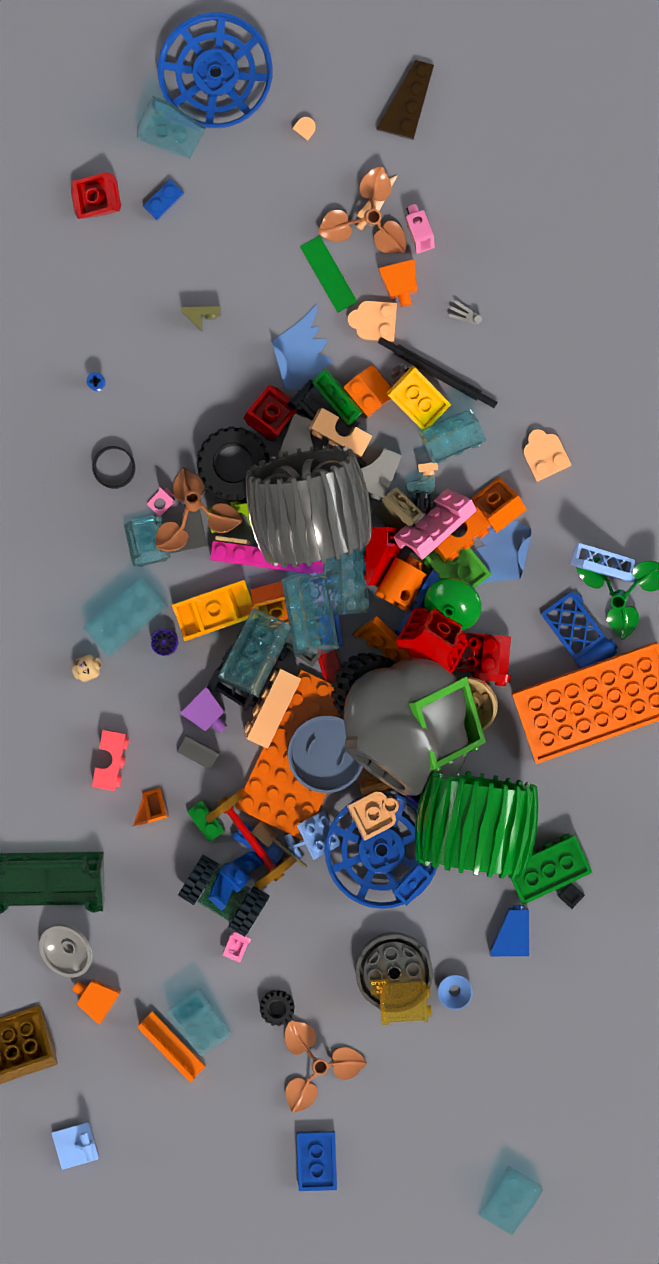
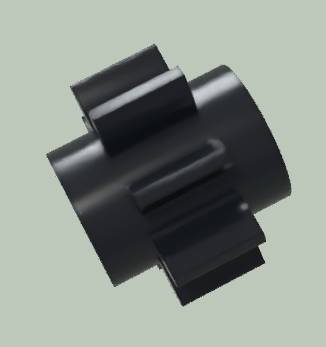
(423, 502)

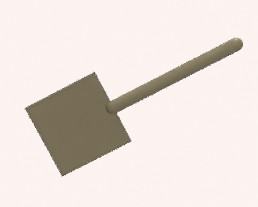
(267, 835)

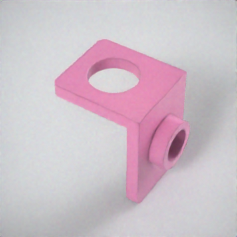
(164, 494)

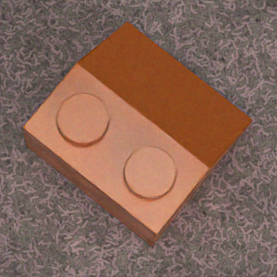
(369, 390)
(499, 504)
(271, 600)

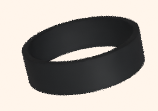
(94, 467)

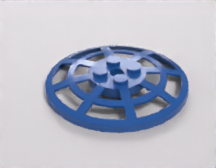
(216, 59)
(371, 860)

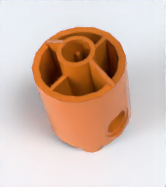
(402, 583)

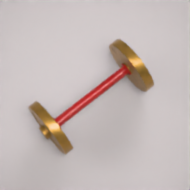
(275, 871)

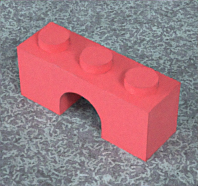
(109, 777)

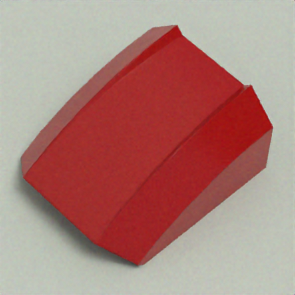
(95, 196)
(270, 413)

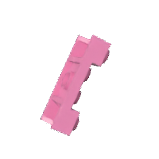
(438, 524)

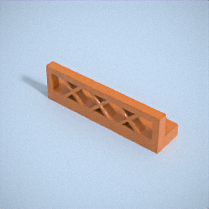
(171, 1046)

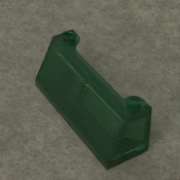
(52, 879)

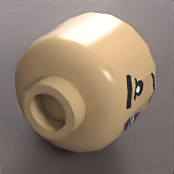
(86, 668)

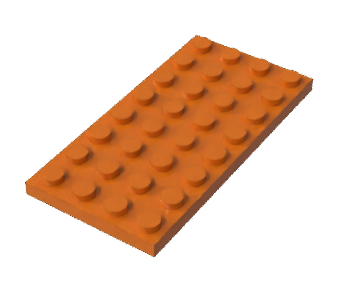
(590, 703)
(272, 788)

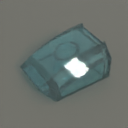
(142, 541)

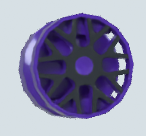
(164, 642)

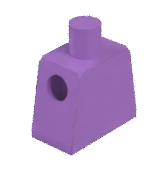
(205, 711)

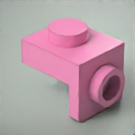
(236, 946)

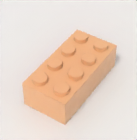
(272, 707)

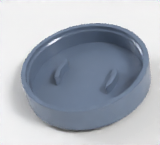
(320, 757)

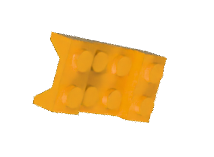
(213, 610)

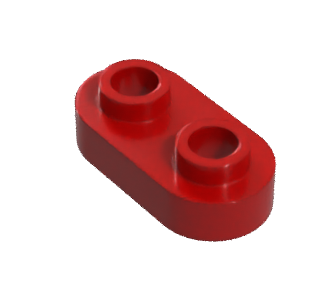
(500, 679)

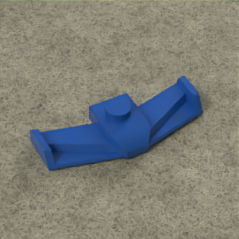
(233, 877)

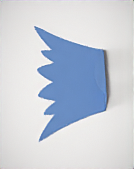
(299, 353)
(505, 552)

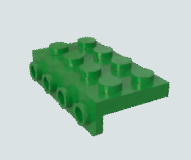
(552, 868)

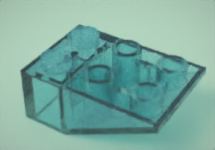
(199, 1022)

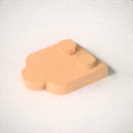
(374, 320)
(545, 454)
(374, 813)

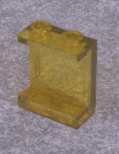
(404, 1001)

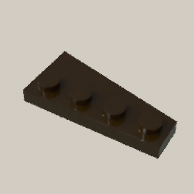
(405, 109)

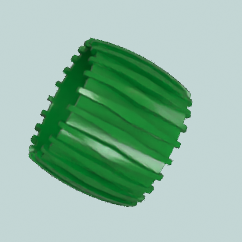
(477, 824)

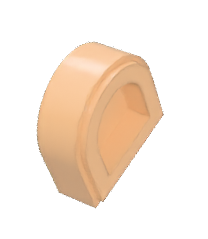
(305, 127)

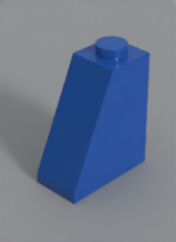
(513, 934)

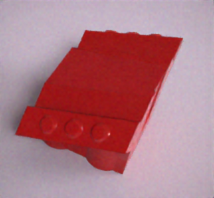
(433, 638)

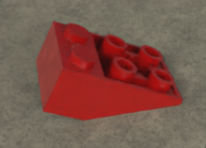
(380, 554)
(485, 654)

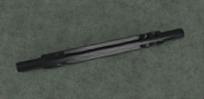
(437, 372)

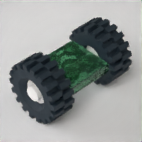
(248, 909)

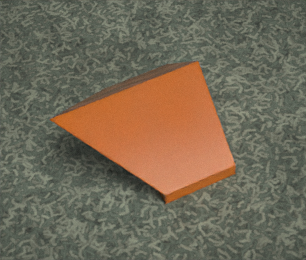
(151, 807)

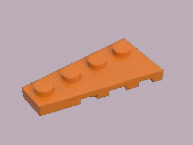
(383, 638)

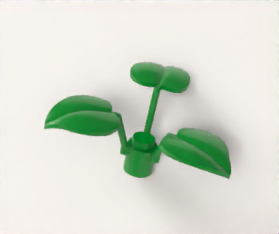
(621, 618)

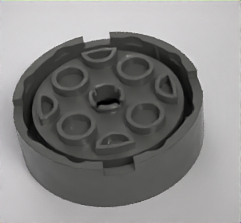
(391, 951)

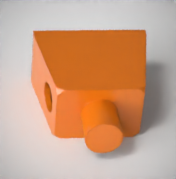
(400, 281)
(96, 998)

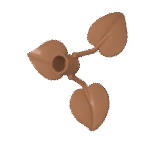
(389, 237)
(189, 488)
(346, 1064)

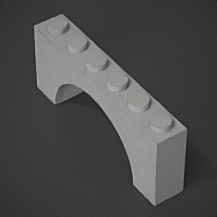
(376, 475)

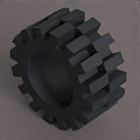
(269, 1016)

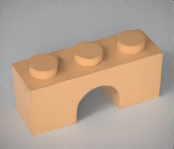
(324, 426)

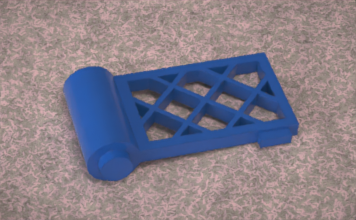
(593, 653)

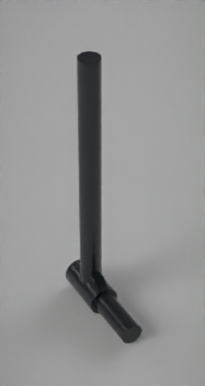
(299, 401)

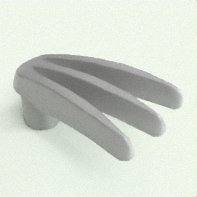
(471, 316)

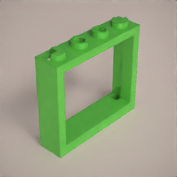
(472, 723)

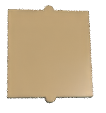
(233, 540)

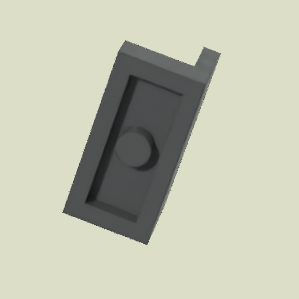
(198, 752)

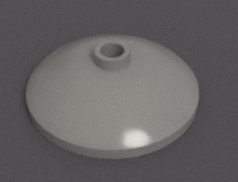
(65, 950)

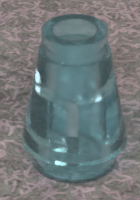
(422, 485)

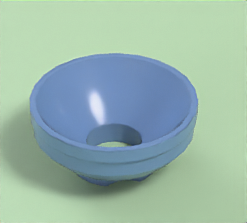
(459, 1001)

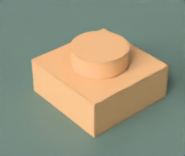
(427, 468)

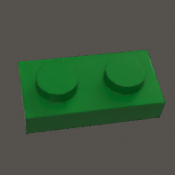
(209, 830)

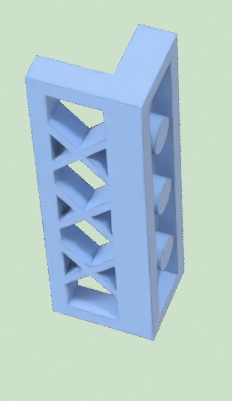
(602, 567)

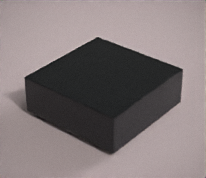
(571, 895)

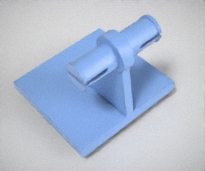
(314, 836)
(75, 1145)

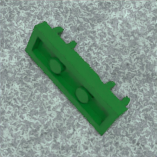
(337, 397)

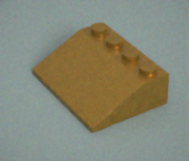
(25, 1044)

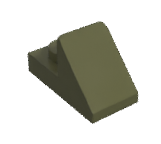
(195, 314)

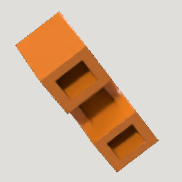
(474, 526)

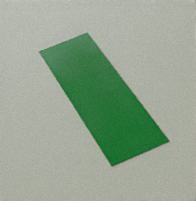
(328, 274)

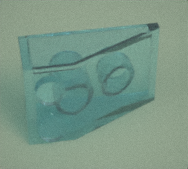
(169, 128)
(511, 1200)

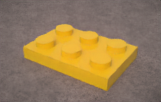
(418, 398)

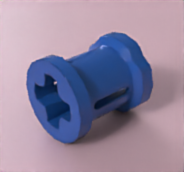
(91, 377)

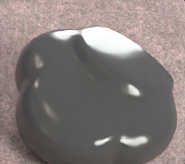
(388, 736)

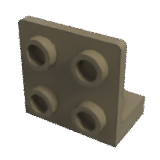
(398, 510)

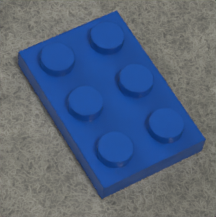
(316, 1161)

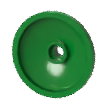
(456, 596)

